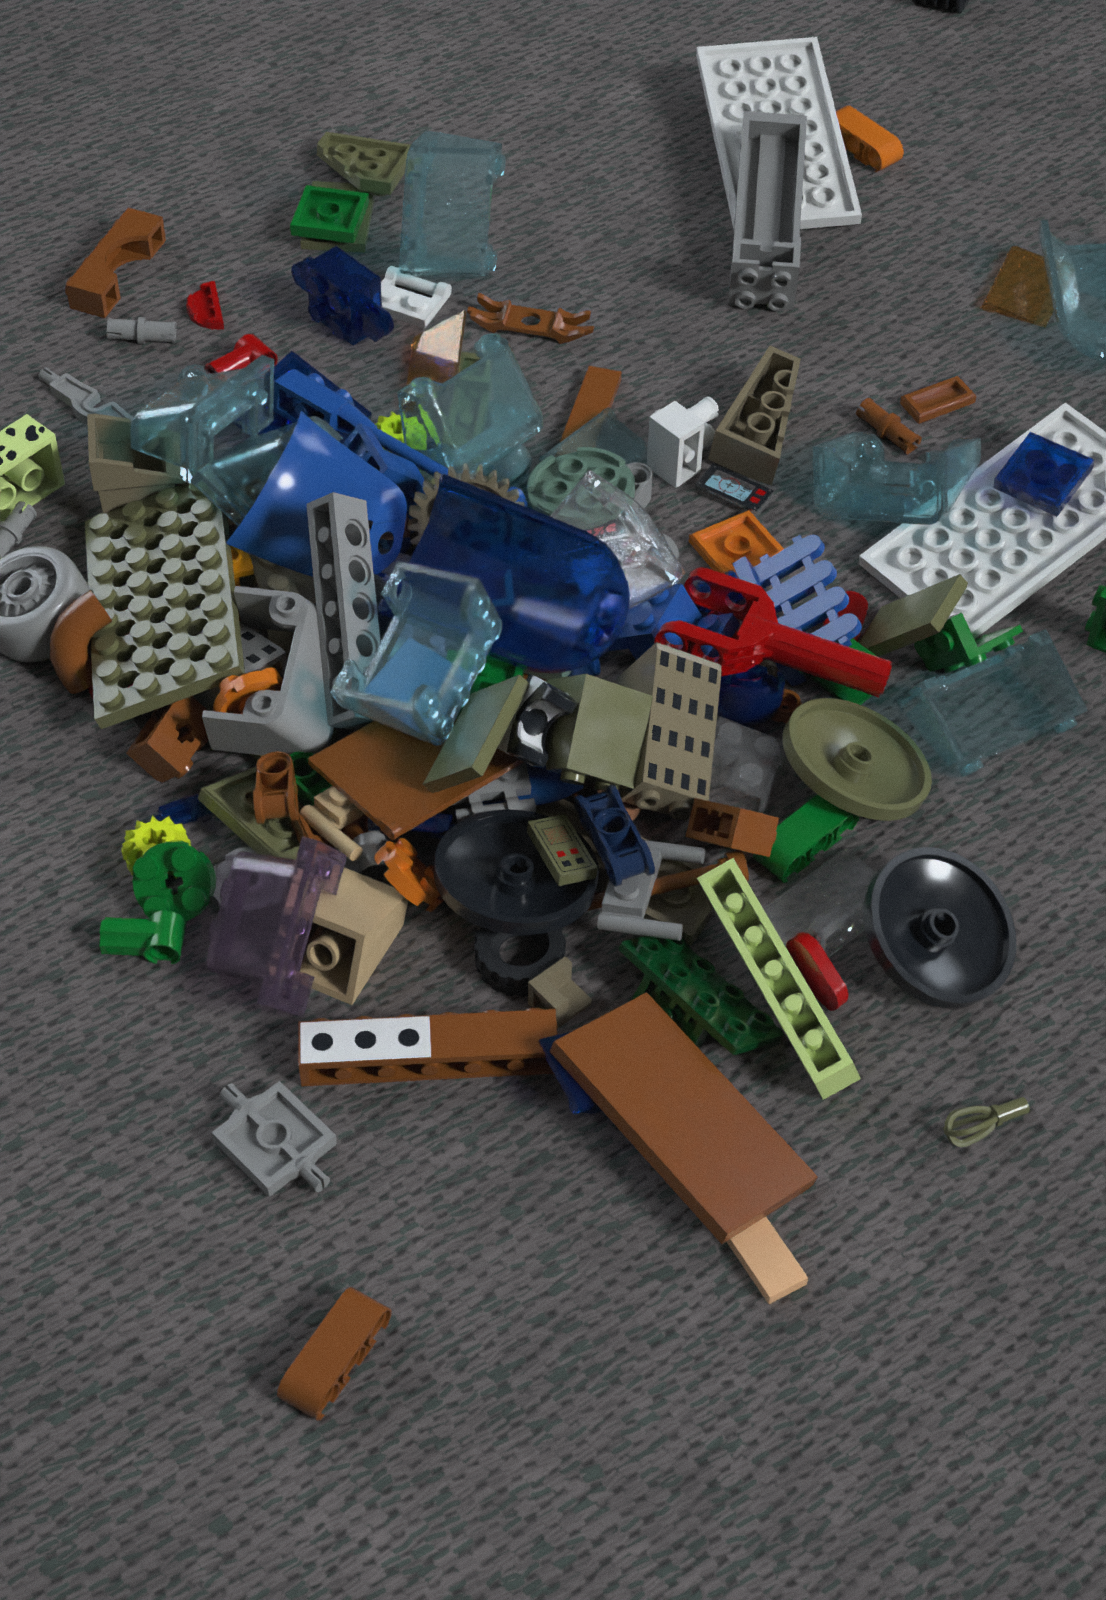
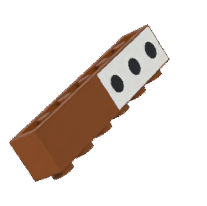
(424, 1047)

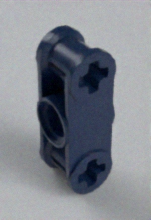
(614, 835)

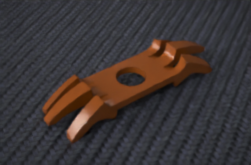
(505, 316)

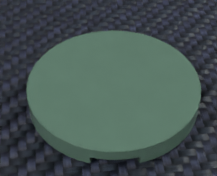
(557, 476)

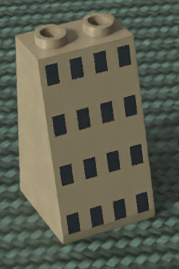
(679, 729)

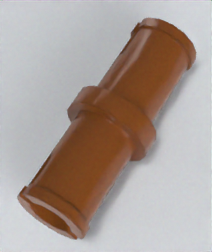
(888, 426)

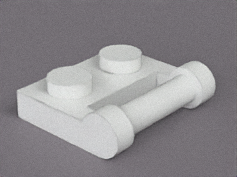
(409, 305)

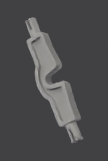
(79, 396)

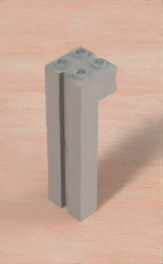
(768, 211)

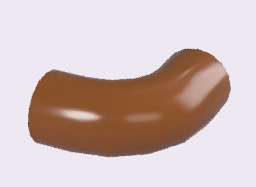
(71, 639)

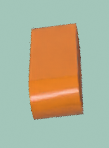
(868, 140)

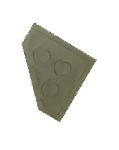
(365, 162)

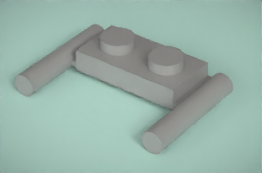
(626, 904)

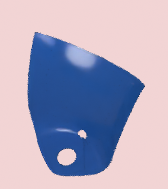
(308, 470)

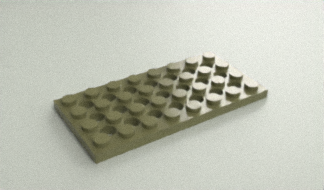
(213, 592)

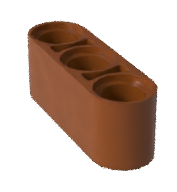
(332, 1351)

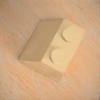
(352, 934)

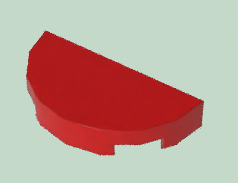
(205, 308)

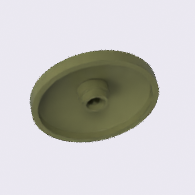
(856, 759)

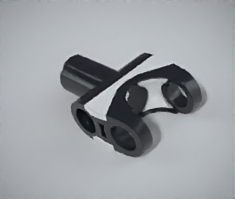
(533, 719)

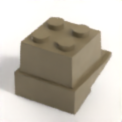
(120, 471)

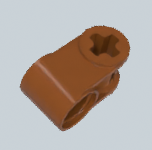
(275, 788)

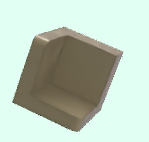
(558, 991)

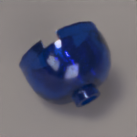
(751, 696)

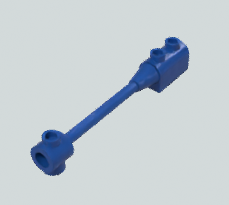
(309, 394)

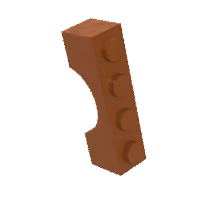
(132, 238)

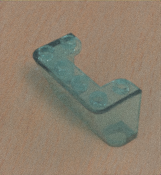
(427, 654)

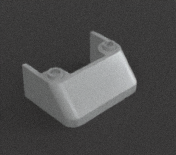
(297, 713)

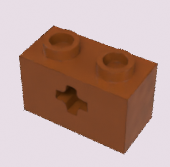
(170, 739)
(732, 827)

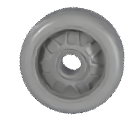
(34, 591)

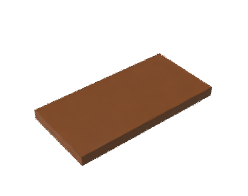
(684, 1116)

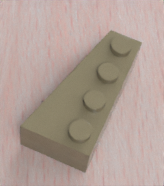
(755, 425)

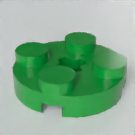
(185, 862)

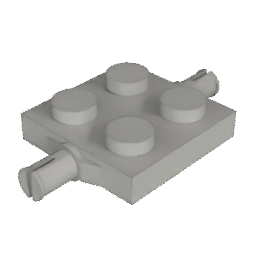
(274, 1138)

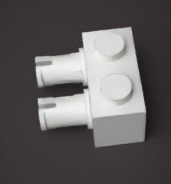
(679, 438)

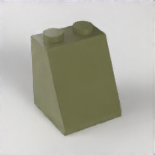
(602, 736)

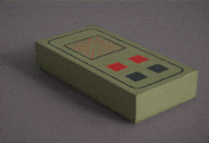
(562, 850)

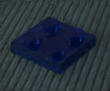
(1043, 474)

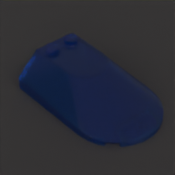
(549, 581)

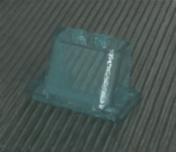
(188, 415)
(241, 473)

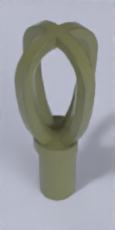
(995, 1117)

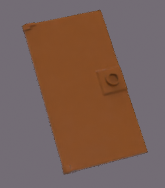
(386, 772)

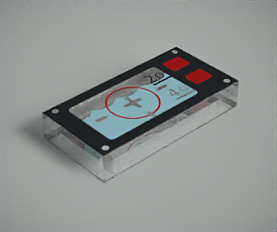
(733, 490)

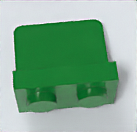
(956, 646)

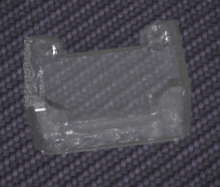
(627, 531)

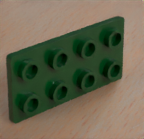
(698, 996)

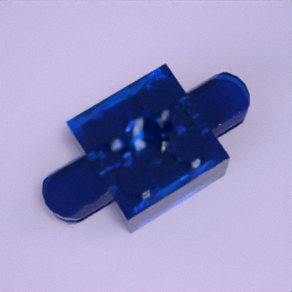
(343, 296)

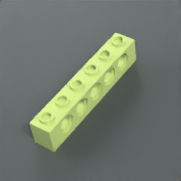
(779, 979)

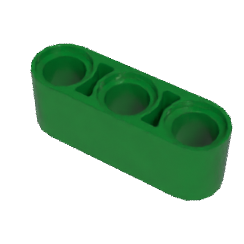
(804, 834)

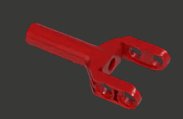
(765, 638)

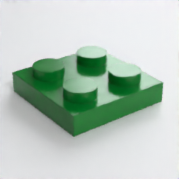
(329, 214)

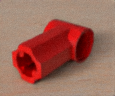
(245, 352)

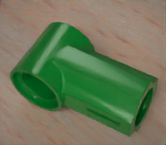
(153, 938)

